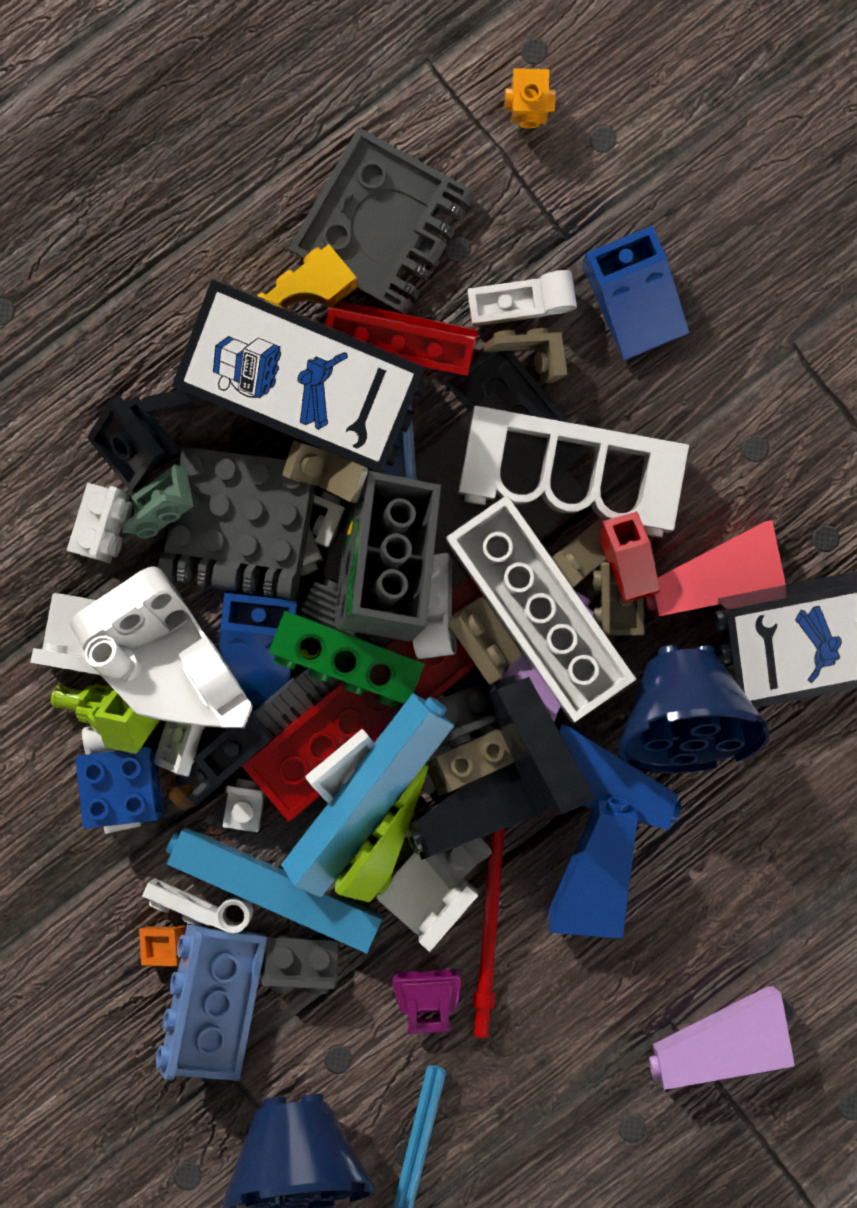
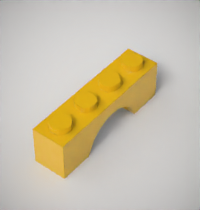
(320, 279)

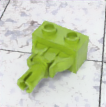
(107, 715)

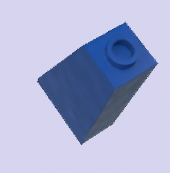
(613, 777)
(598, 876)

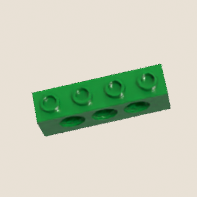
(403, 671)

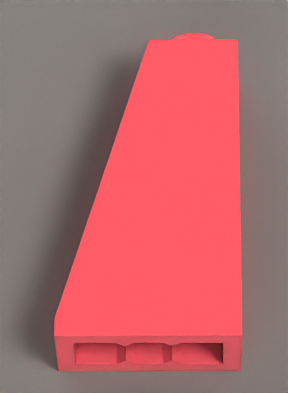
(732, 568)

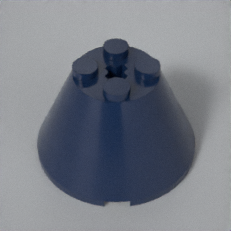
(690, 715)
(296, 1159)

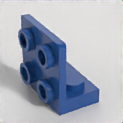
(119, 787)

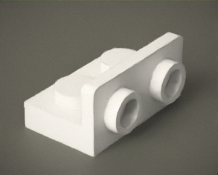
(178, 747)

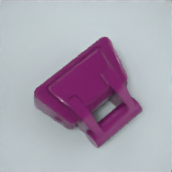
(427, 993)

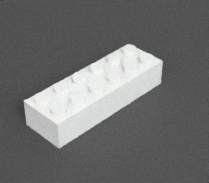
(540, 609)

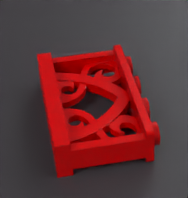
(416, 338)

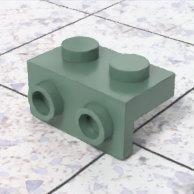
(160, 503)

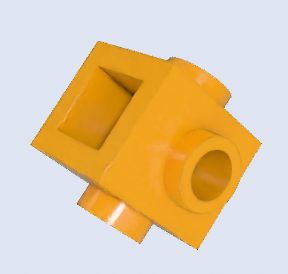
(529, 97)

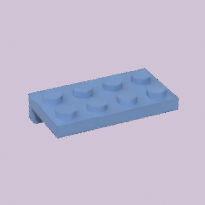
(211, 1004)

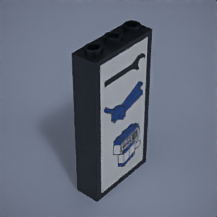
(300, 376)
(791, 639)

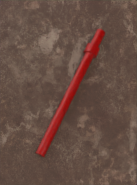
(484, 997)

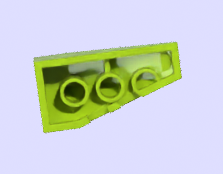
(374, 862)

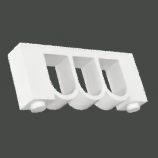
(659, 481)

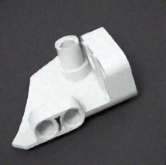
(159, 655)

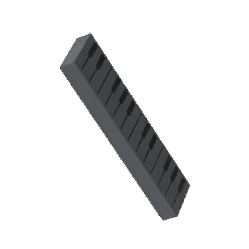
(299, 696)

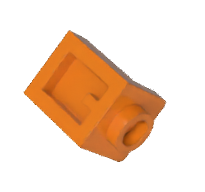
(160, 945)

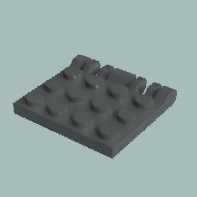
(377, 217)
(240, 518)

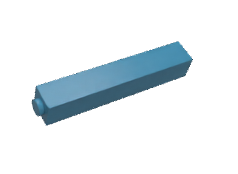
(367, 794)
(272, 889)

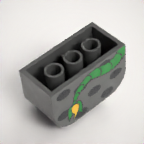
(388, 558)

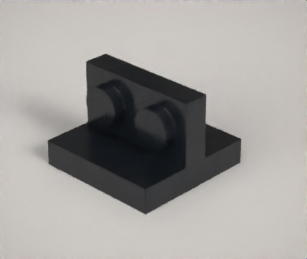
(131, 441)

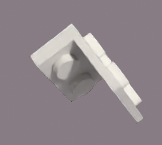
(100, 523)
(60, 643)
(425, 901)

